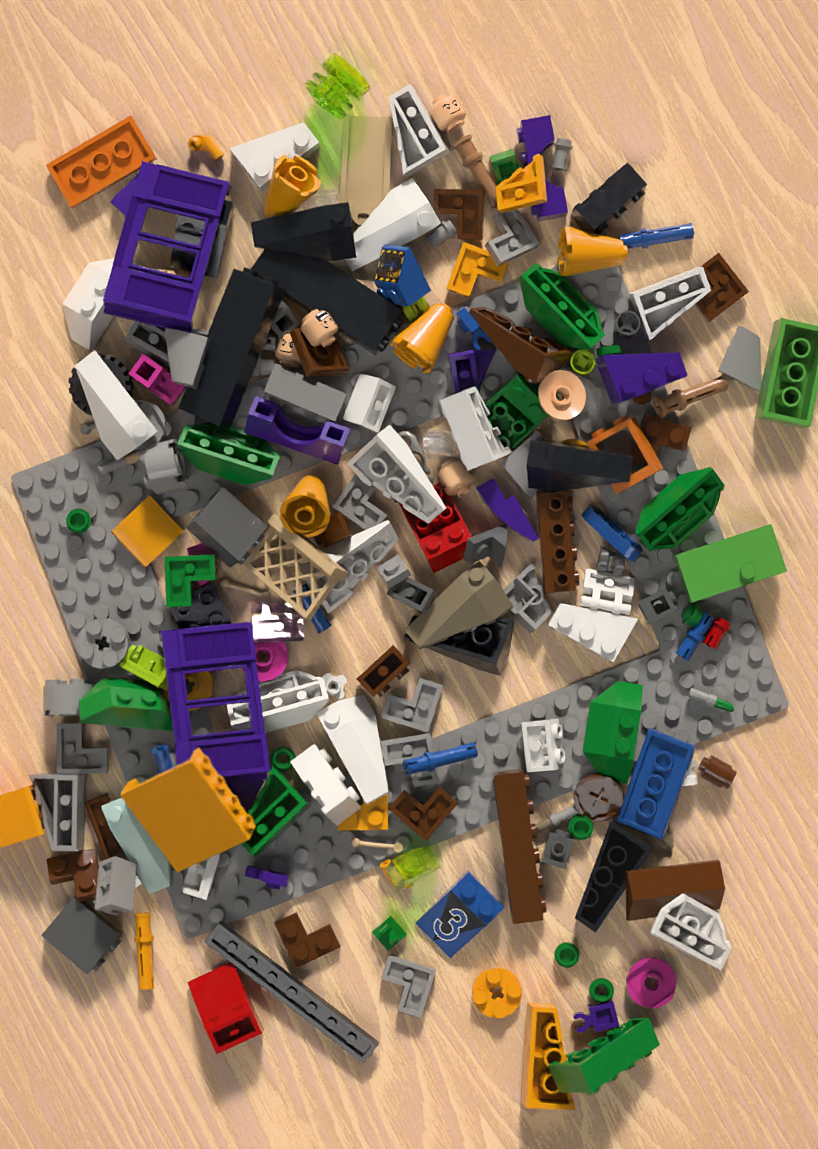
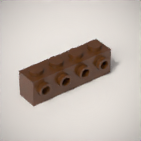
(555, 542)

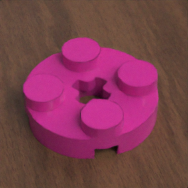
(277, 660)
(637, 979)

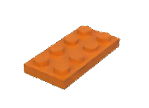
(101, 162)

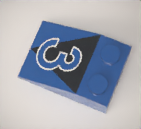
(460, 914)

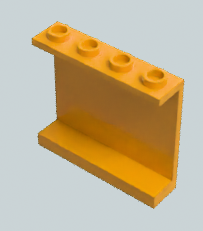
(189, 812)

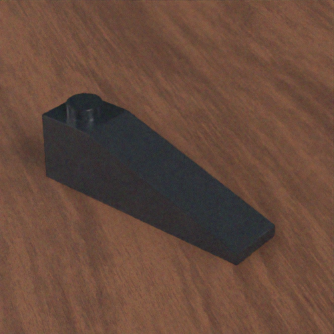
(313, 232)
(482, 648)

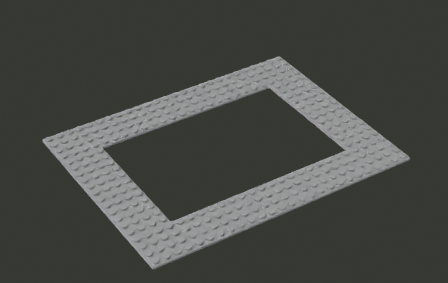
(102, 579)

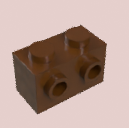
(383, 670)

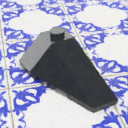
(567, 467)

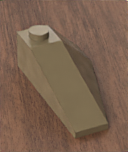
(465, 604)

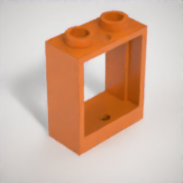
(653, 462)

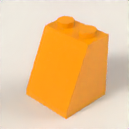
(20, 816)

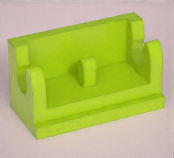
(146, 665)

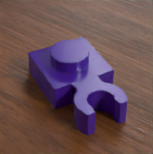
(273, 879)
(601, 1016)

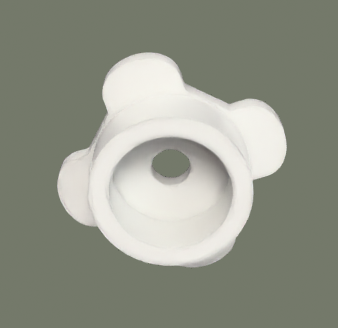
(338, 681)

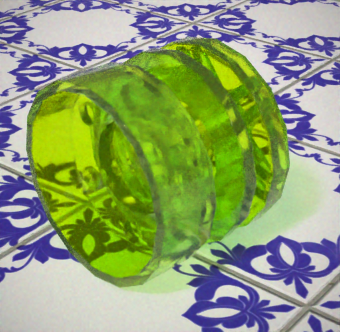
(340, 82)

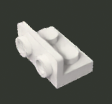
(543, 745)

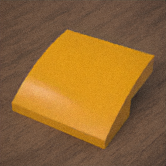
(147, 531)

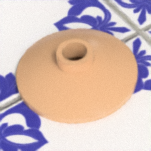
(572, 395)

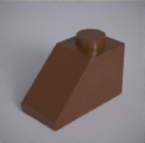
(335, 531)

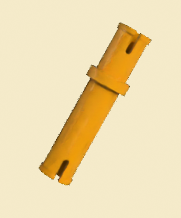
(144, 950)

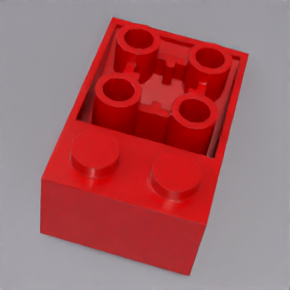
(442, 539)
(225, 1008)

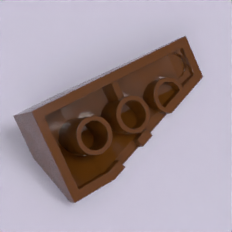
(524, 351)

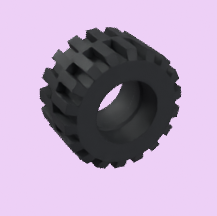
(116, 367)

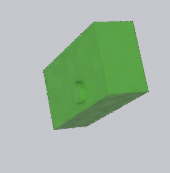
(790, 375)
(730, 563)

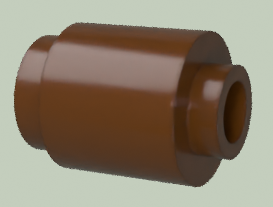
(716, 771)

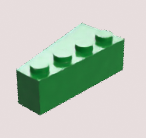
(605, 1057)

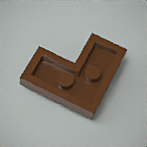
(467, 205)
(725, 288)
(661, 433)
(423, 818)
(77, 866)
(303, 946)

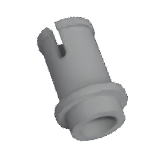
(561, 154)
(441, 234)

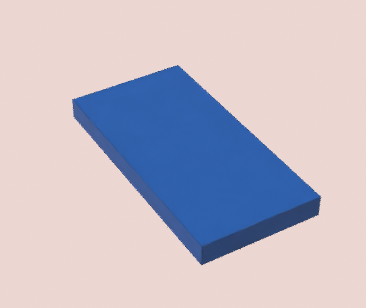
(656, 783)

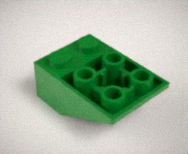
(515, 410)

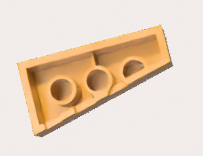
(541, 1048)

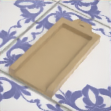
(365, 163)

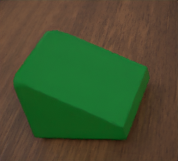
(504, 165)

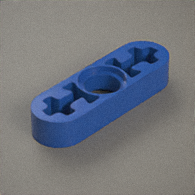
(612, 532)

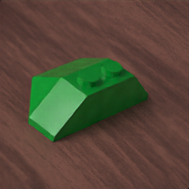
(560, 308)
(228, 453)
(679, 509)
(126, 705)
(613, 730)

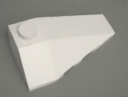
(396, 221)

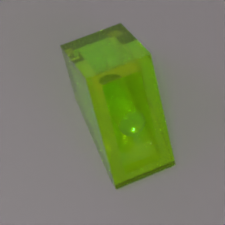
(412, 866)

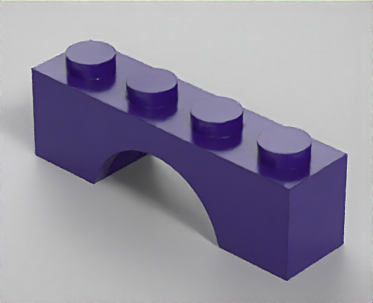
(536, 137)
(271, 424)

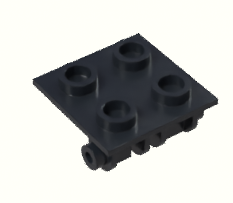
(205, 609)

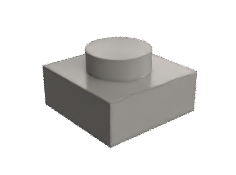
(394, 571)

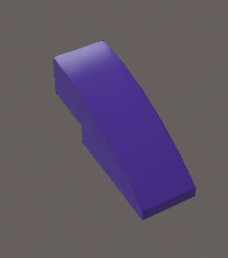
(507, 510)

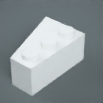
(415, 131)
(593, 629)

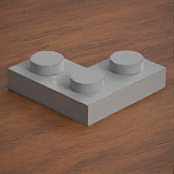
(516, 237)
(355, 504)
(414, 713)
(407, 748)
(73, 757)
(416, 982)

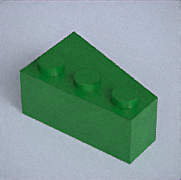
(274, 811)

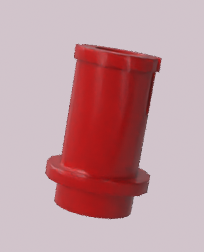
(717, 633)

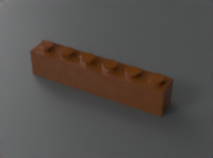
(518, 846)

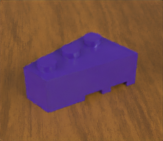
(637, 374)

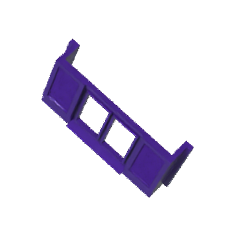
(151, 294)
(234, 754)

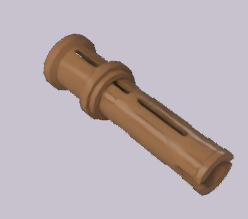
(473, 161)
(681, 398)

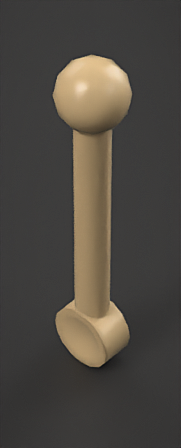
(265, 595)
(397, 847)

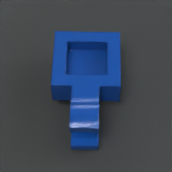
(467, 323)

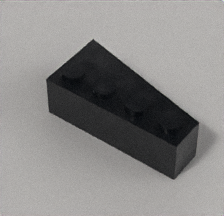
(607, 880)

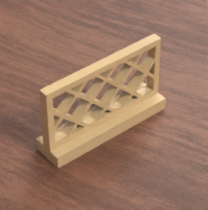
(310, 553)

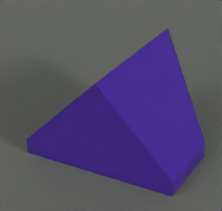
(469, 368)

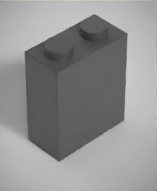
(227, 527)
(82, 935)

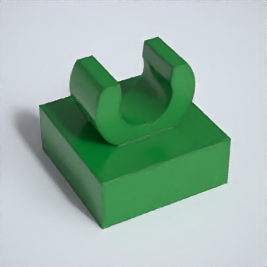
(389, 933)

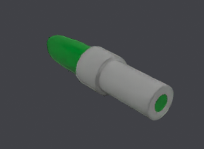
(710, 700)

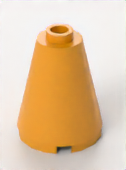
(290, 186)
(588, 251)
(424, 338)
(306, 507)

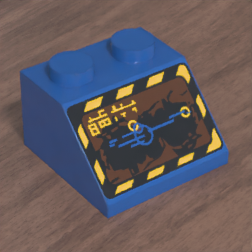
(399, 276)

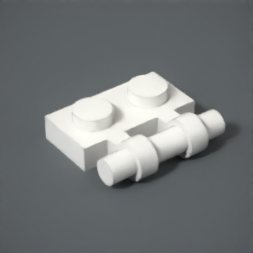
(608, 586)

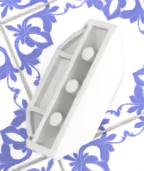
(85, 304)
(284, 701)
(693, 931)

